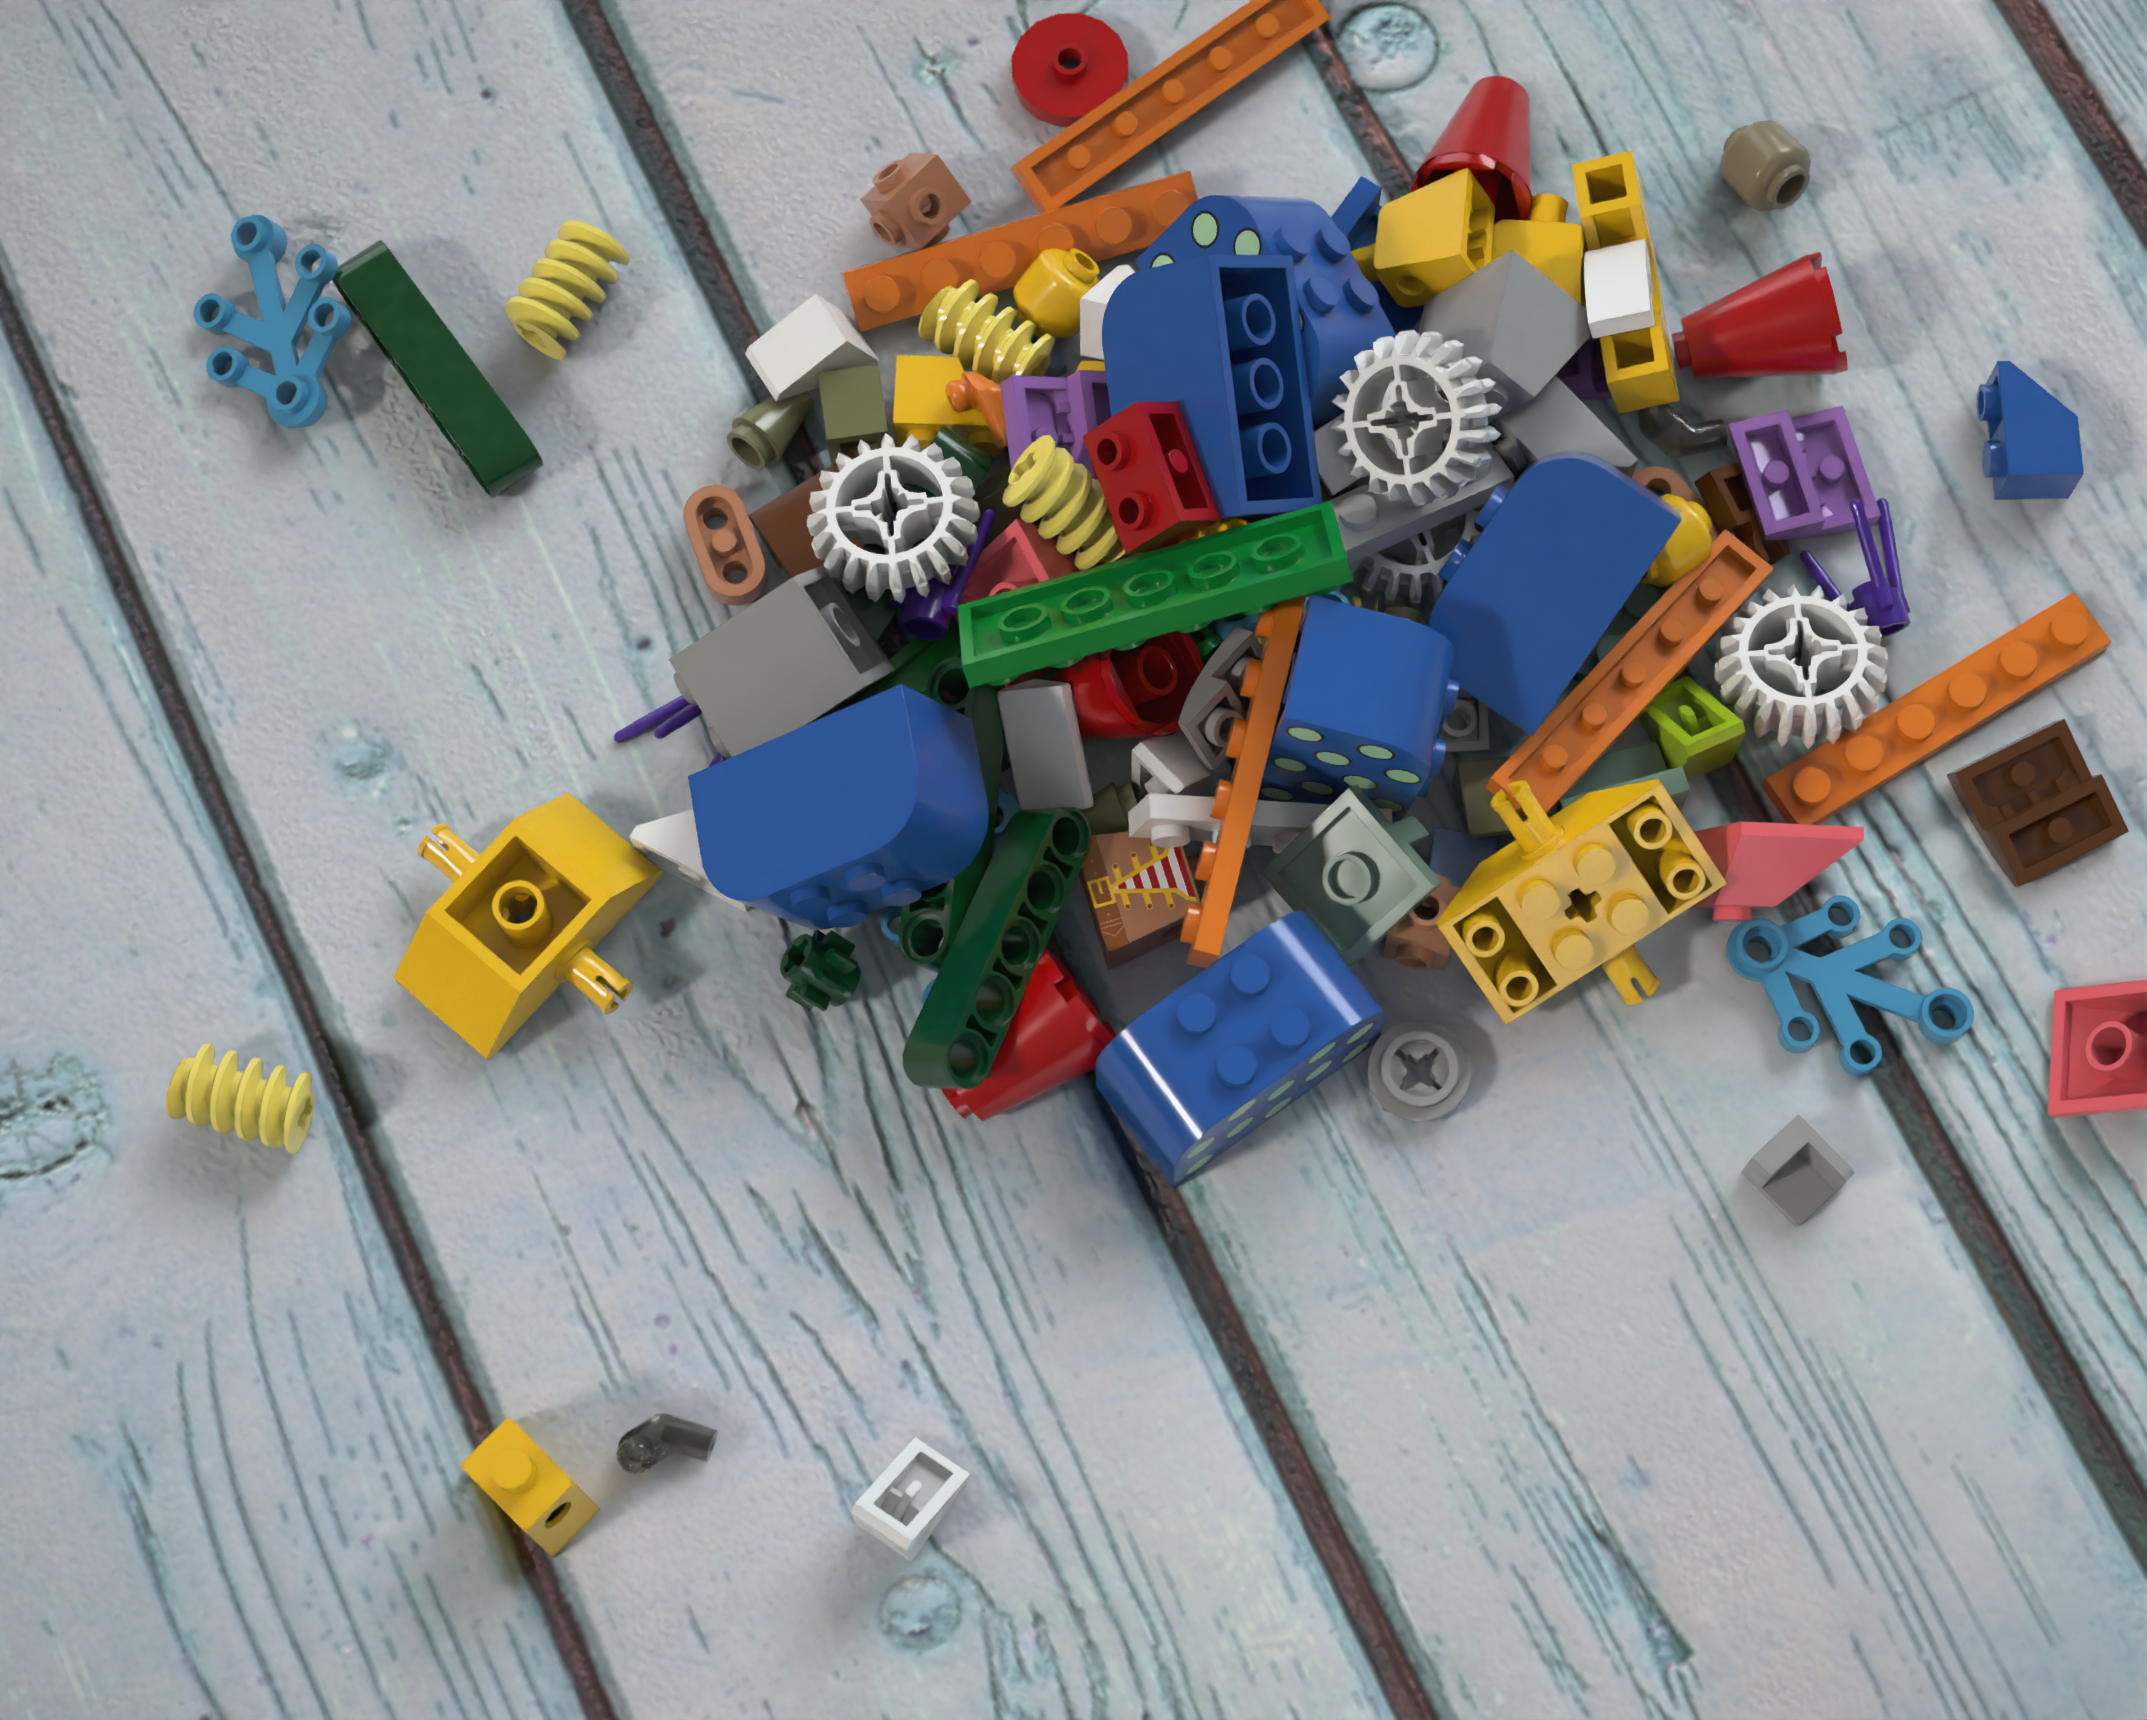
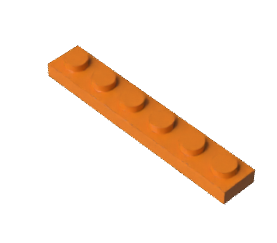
(1164, 98)
(1002, 254)
(1633, 673)
(1937, 713)
(1236, 800)

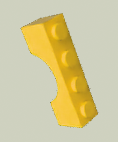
(1611, 214)
(924, 407)

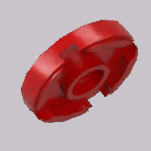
(1063, 94)

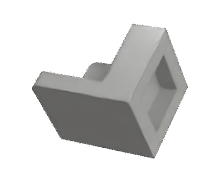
(1797, 1171)

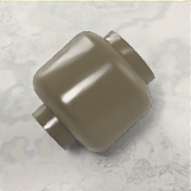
(1765, 166)

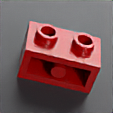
(1151, 476)

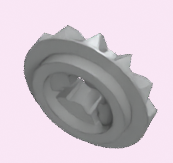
(1416, 1042)

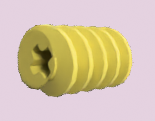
(561, 285)
(982, 339)
(1068, 501)
(242, 1099)

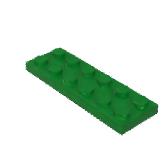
(1152, 595)

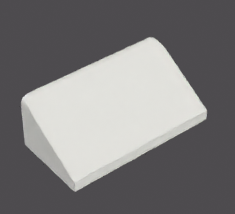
(1044, 745)

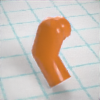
(985, 396)

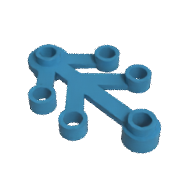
(280, 325)
(1837, 980)

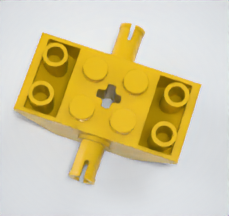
(1633, 874)
(493, 974)

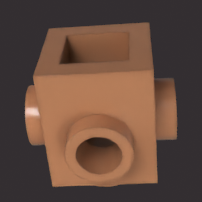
(914, 201)
(1418, 941)

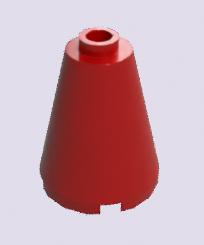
(1491, 140)
(1767, 328)
(1133, 689)
(1047, 1044)

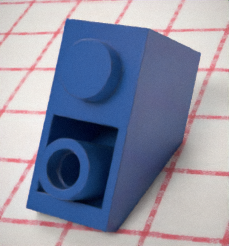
(2031, 438)

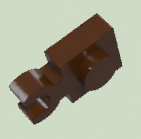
(1732, 510)

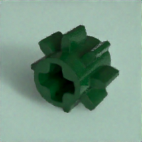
(820, 970)

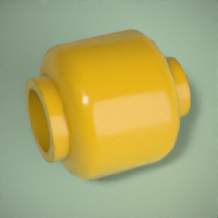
(1052, 291)
(1685, 548)

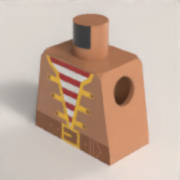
(1137, 894)

